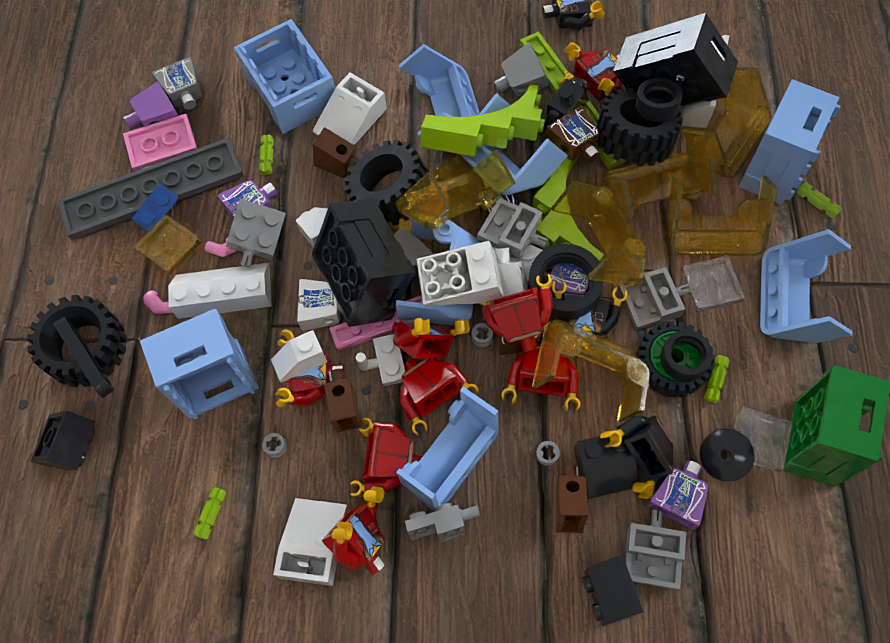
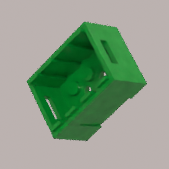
(826, 423)

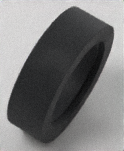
(573, 255)

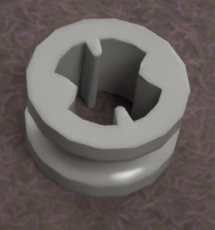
(482, 343)
(279, 450)
(539, 454)

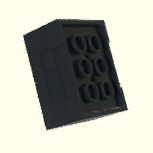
(682, 55)
(362, 261)

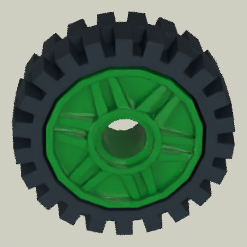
(689, 358)

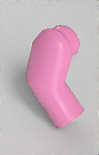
(218, 249)
(154, 303)

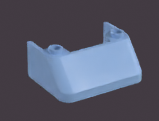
(443, 82)
(536, 169)
(787, 289)
(439, 314)
(454, 453)

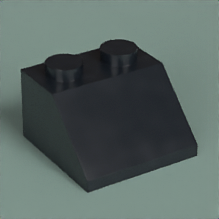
(64, 441)
(605, 468)
(612, 591)

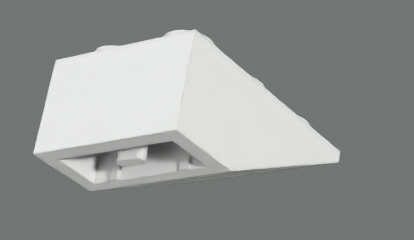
(352, 109)
(460, 276)
(301, 551)

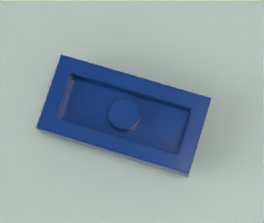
(155, 207)

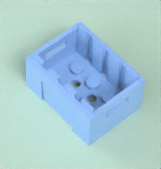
(290, 58)
(791, 140)
(198, 359)

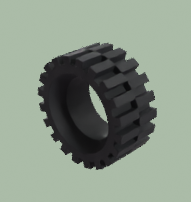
(632, 141)
(378, 164)
(48, 344)

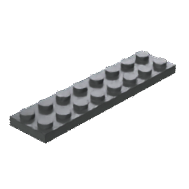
(123, 196)

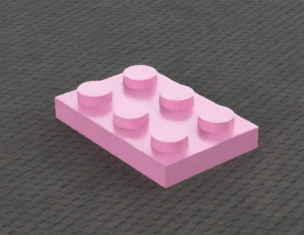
(159, 142)

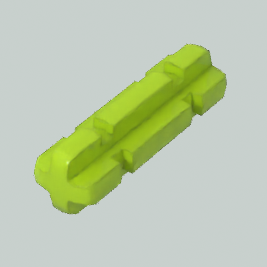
(266, 155)
(818, 200)
(716, 379)
(209, 513)

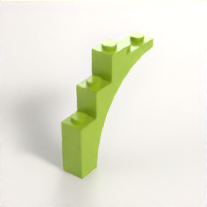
(493, 129)
(558, 226)

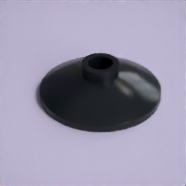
(741, 455)

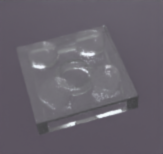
(712, 284)
(767, 435)

